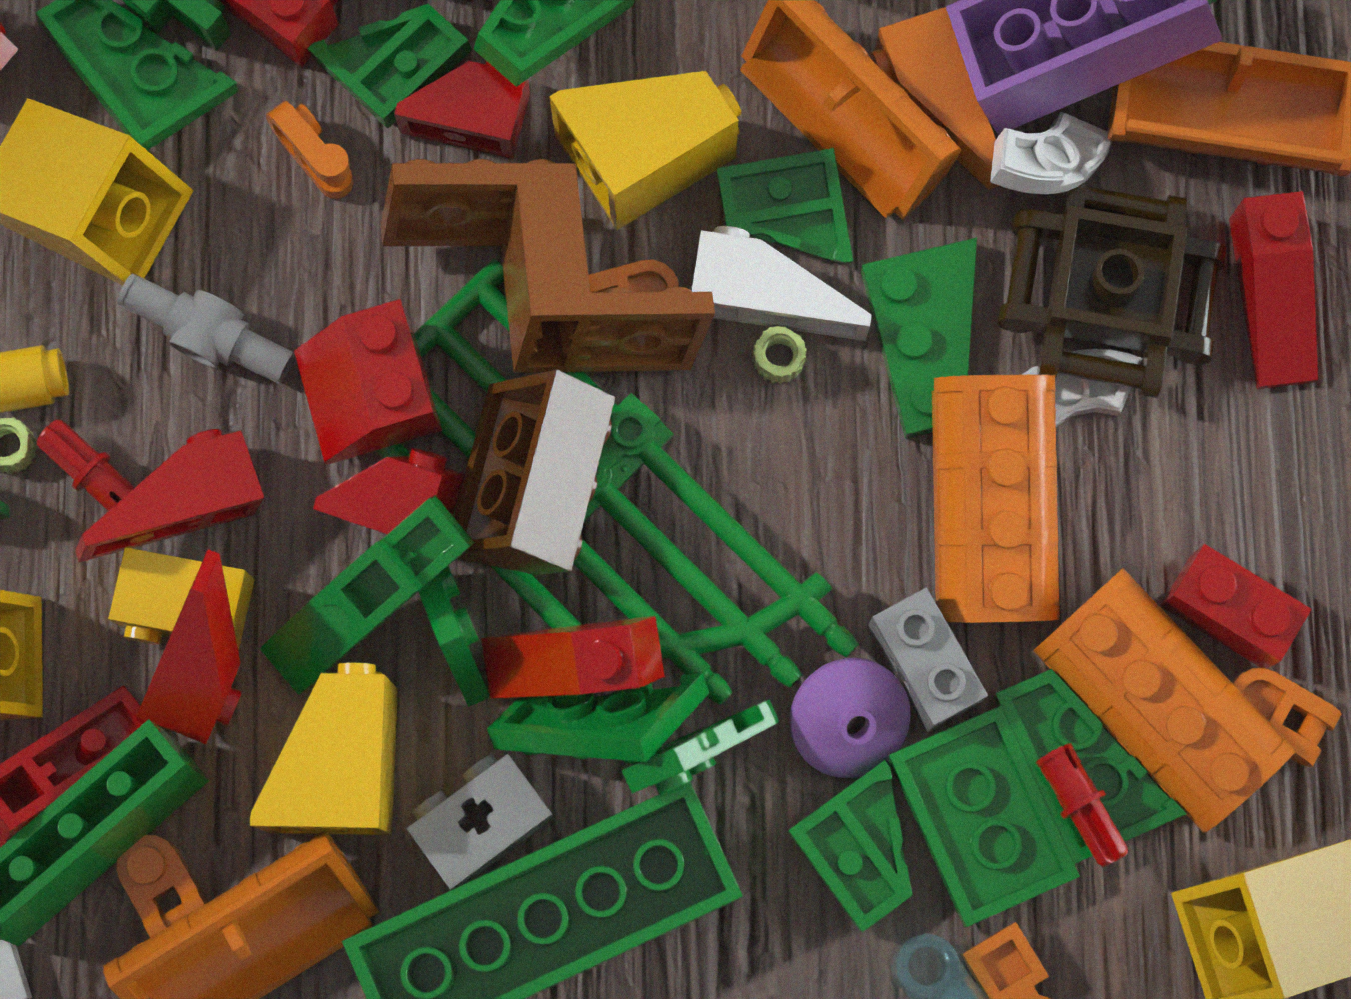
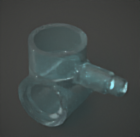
(953, 980)

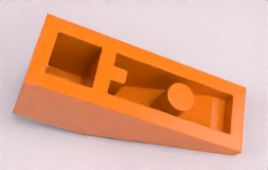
(929, 65)

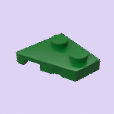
(393, 58)
(789, 203)
(454, 635)
(695, 751)
(859, 848)

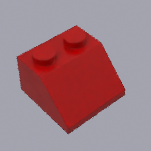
(367, 383)

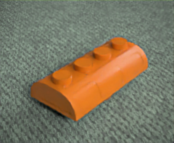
(847, 104)
(1242, 107)
(995, 498)
(1165, 701)
(253, 932)

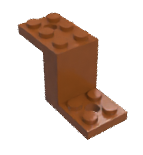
(539, 225)

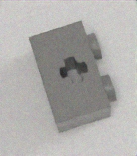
(927, 659)
(514, 818)

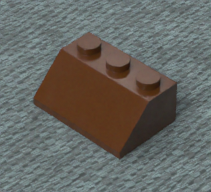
(533, 472)

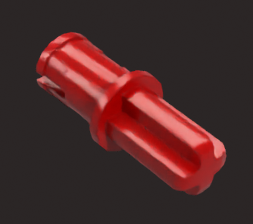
(84, 464)
(1083, 804)

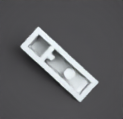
(768, 289)

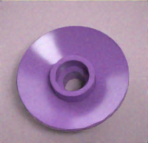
(836, 696)

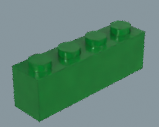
(92, 827)

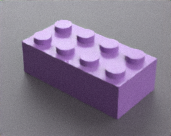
(1053, 53)

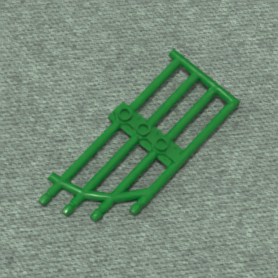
(634, 442)

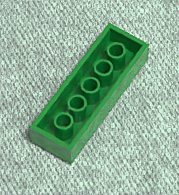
(554, 909)

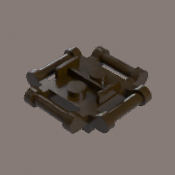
(1114, 285)

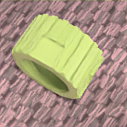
(782, 336)
(24, 456)

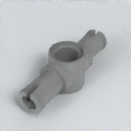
(206, 328)

